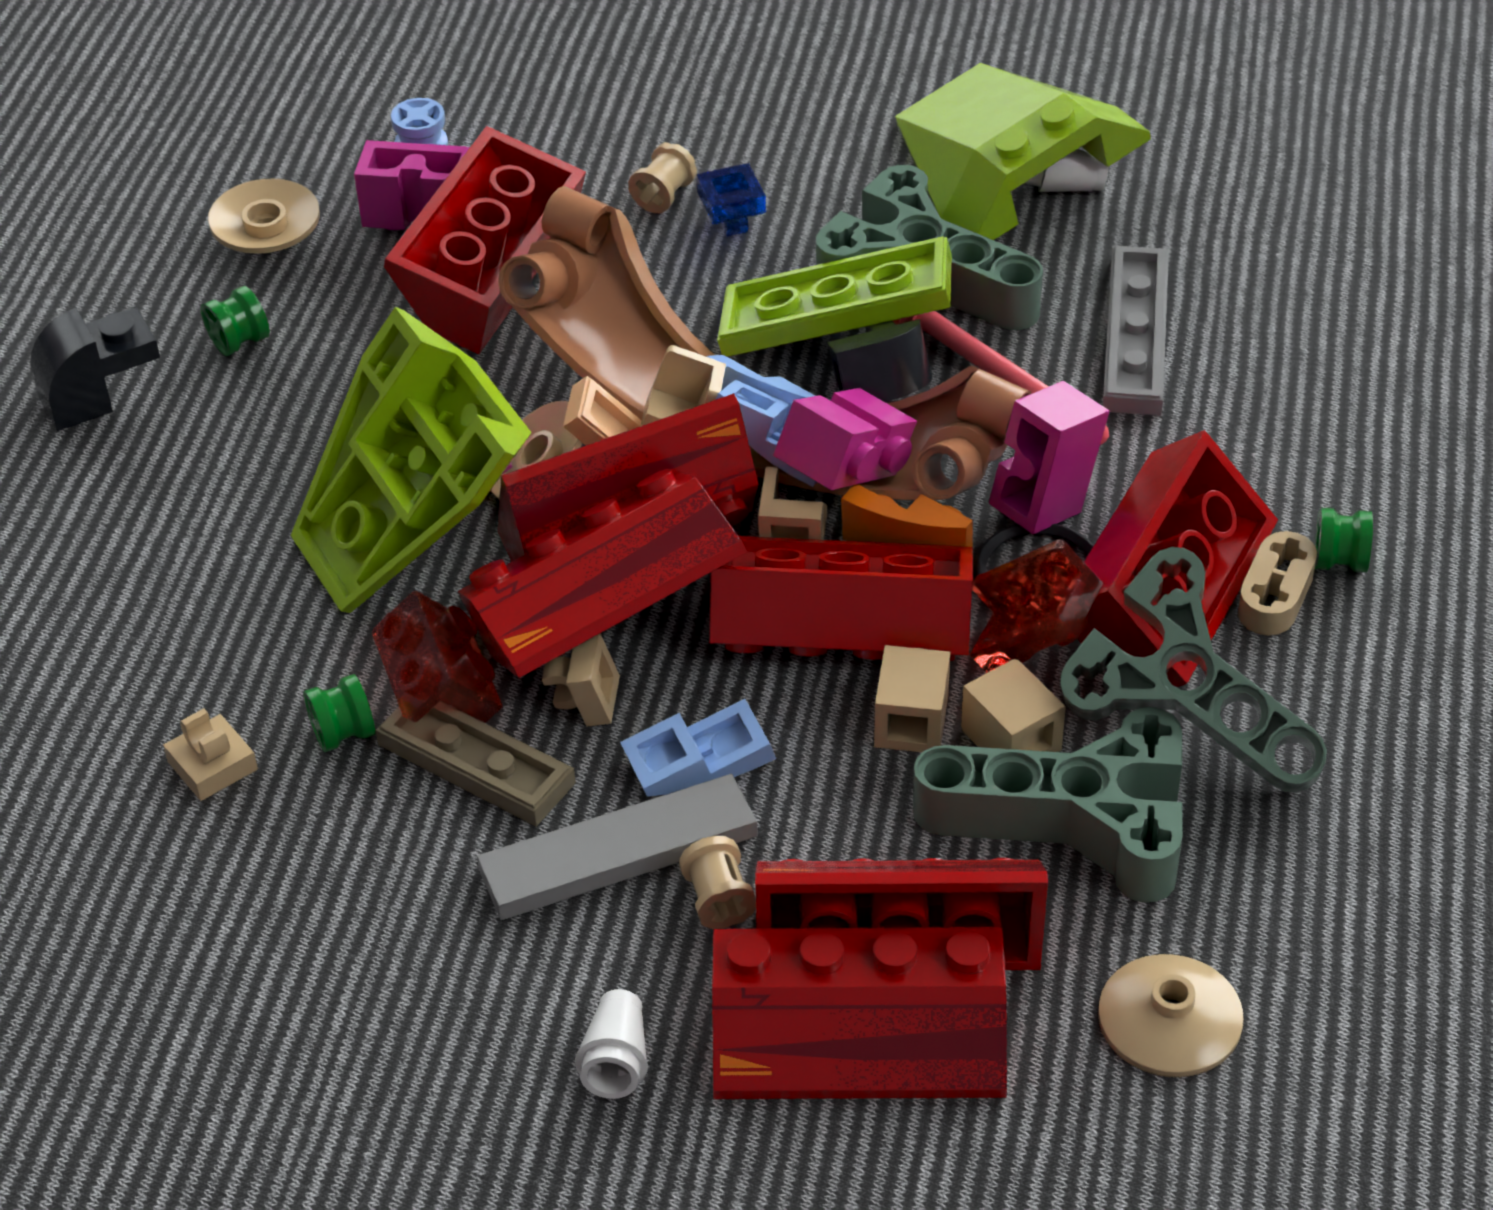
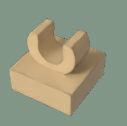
(585, 681)
(209, 754)

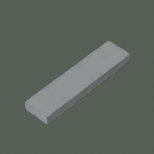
(1136, 331)
(613, 846)

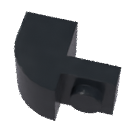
(75, 358)
(883, 361)

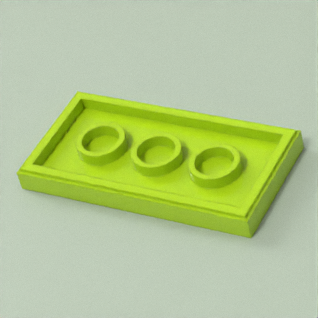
(836, 296)

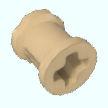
(655, 186)
(718, 882)

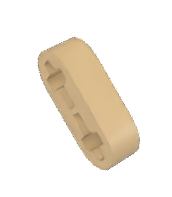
(1287, 585)

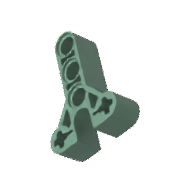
(985, 275)
(1144, 682)
(1098, 800)

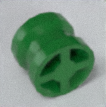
(235, 320)
(1344, 539)
(339, 712)

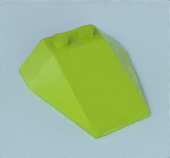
(999, 131)
(404, 460)

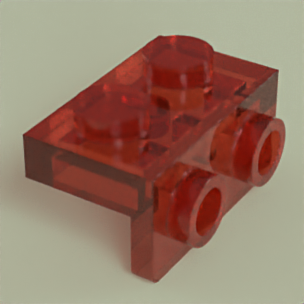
(1034, 604)
(435, 659)

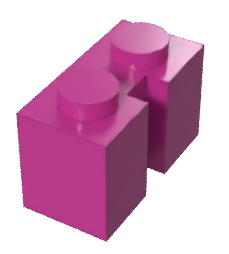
(400, 179)
(845, 438)
(1055, 453)

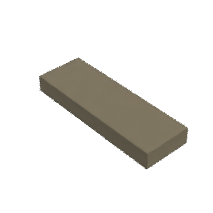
(480, 760)

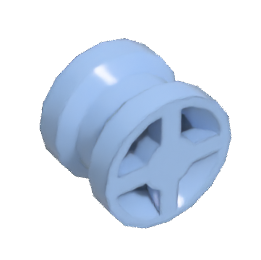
(419, 122)

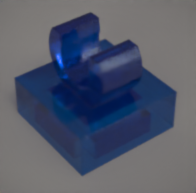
(731, 197)

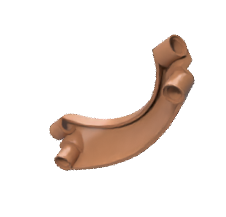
(615, 327)

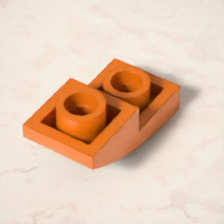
(880, 519)

